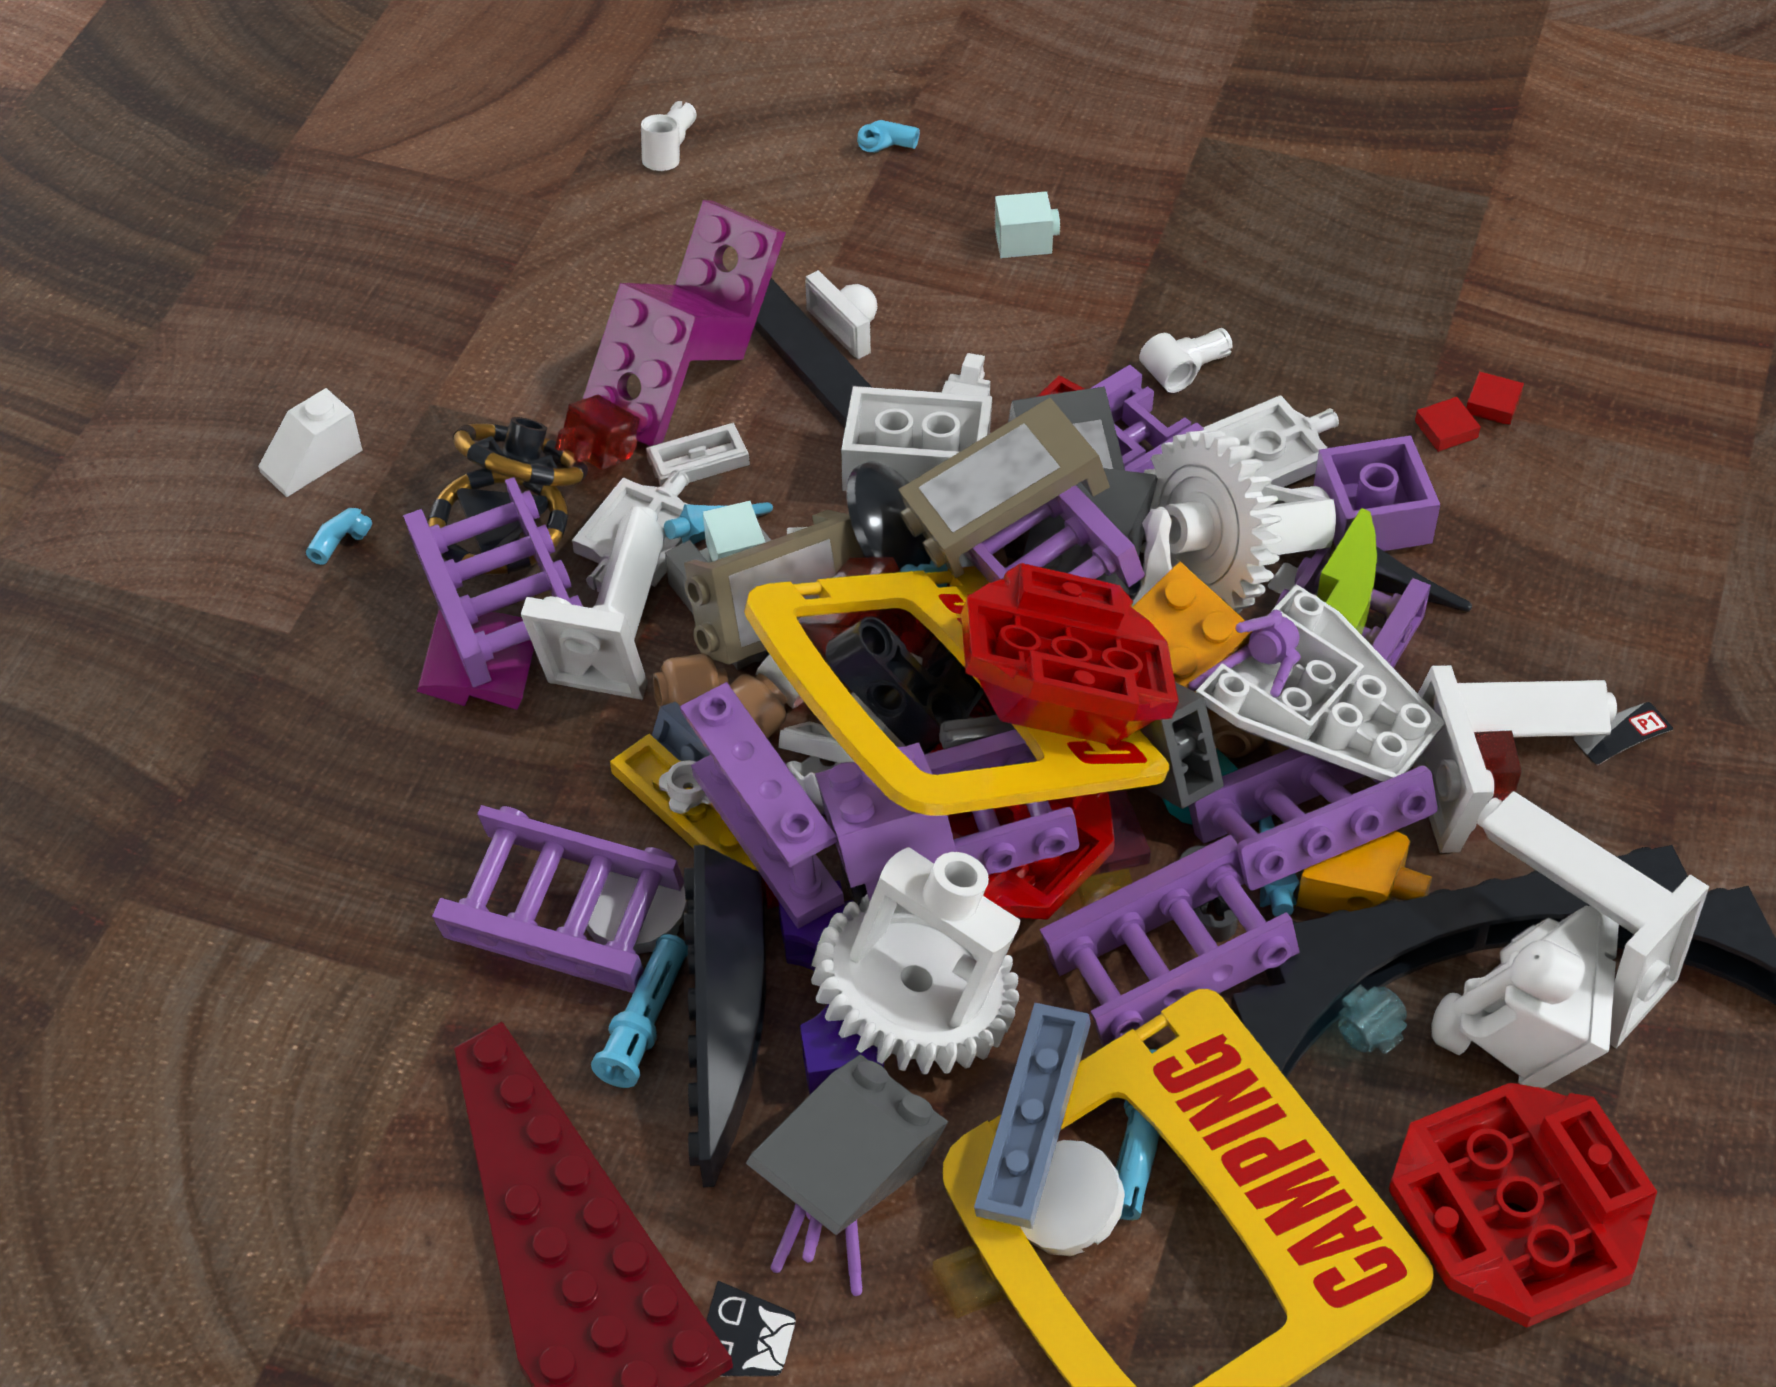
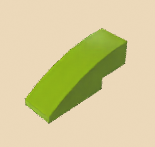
(1350, 572)

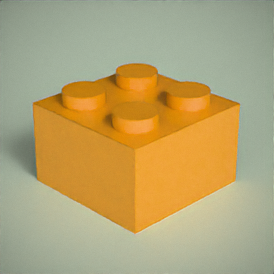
(1193, 623)

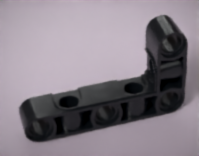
(897, 687)

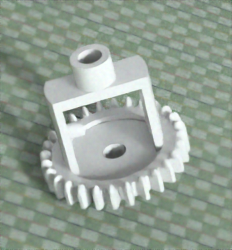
(1230, 520)
(924, 972)

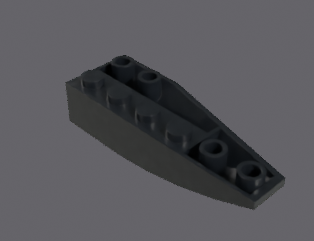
(728, 999)

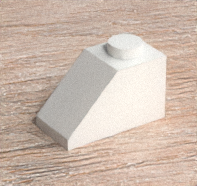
(310, 442)

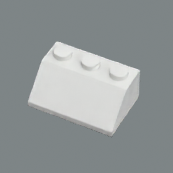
(911, 428)

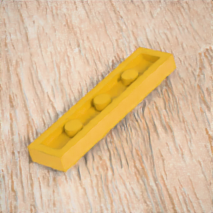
(640, 772)

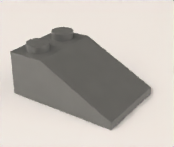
(1123, 503)
(849, 1144)

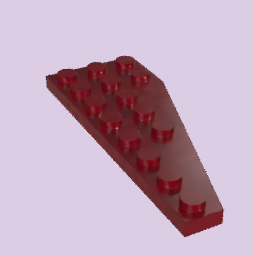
(574, 1262)

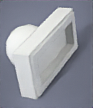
(842, 312)

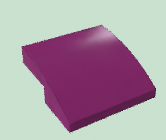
(447, 679)

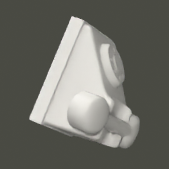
(1543, 1004)

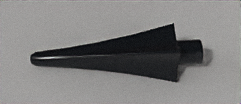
(1395, 577)

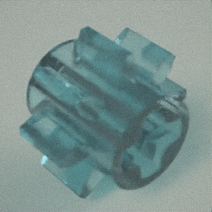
(1372, 1019)

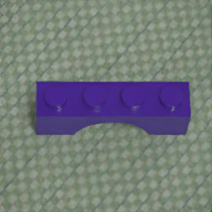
(820, 1039)

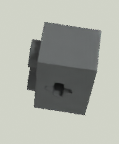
(1188, 748)

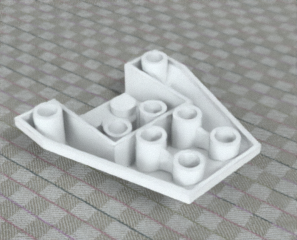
(1336, 702)

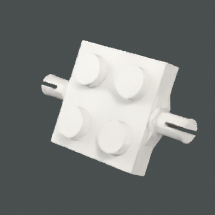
(1279, 438)
(600, 531)

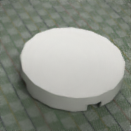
(662, 918)
(1078, 1200)

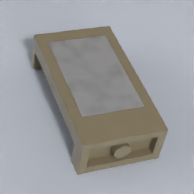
(999, 482)
(722, 586)

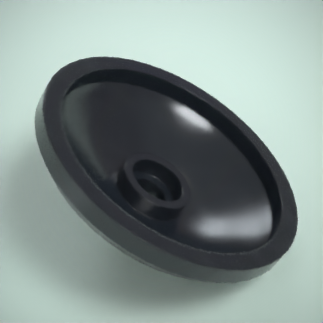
(876, 518)

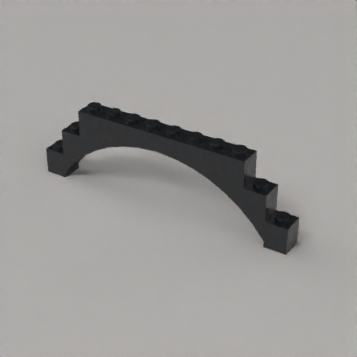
(1407, 935)

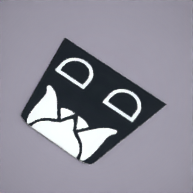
(751, 1331)

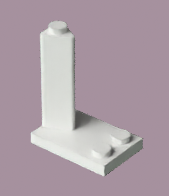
(597, 644)
(1524, 707)
(1657, 918)

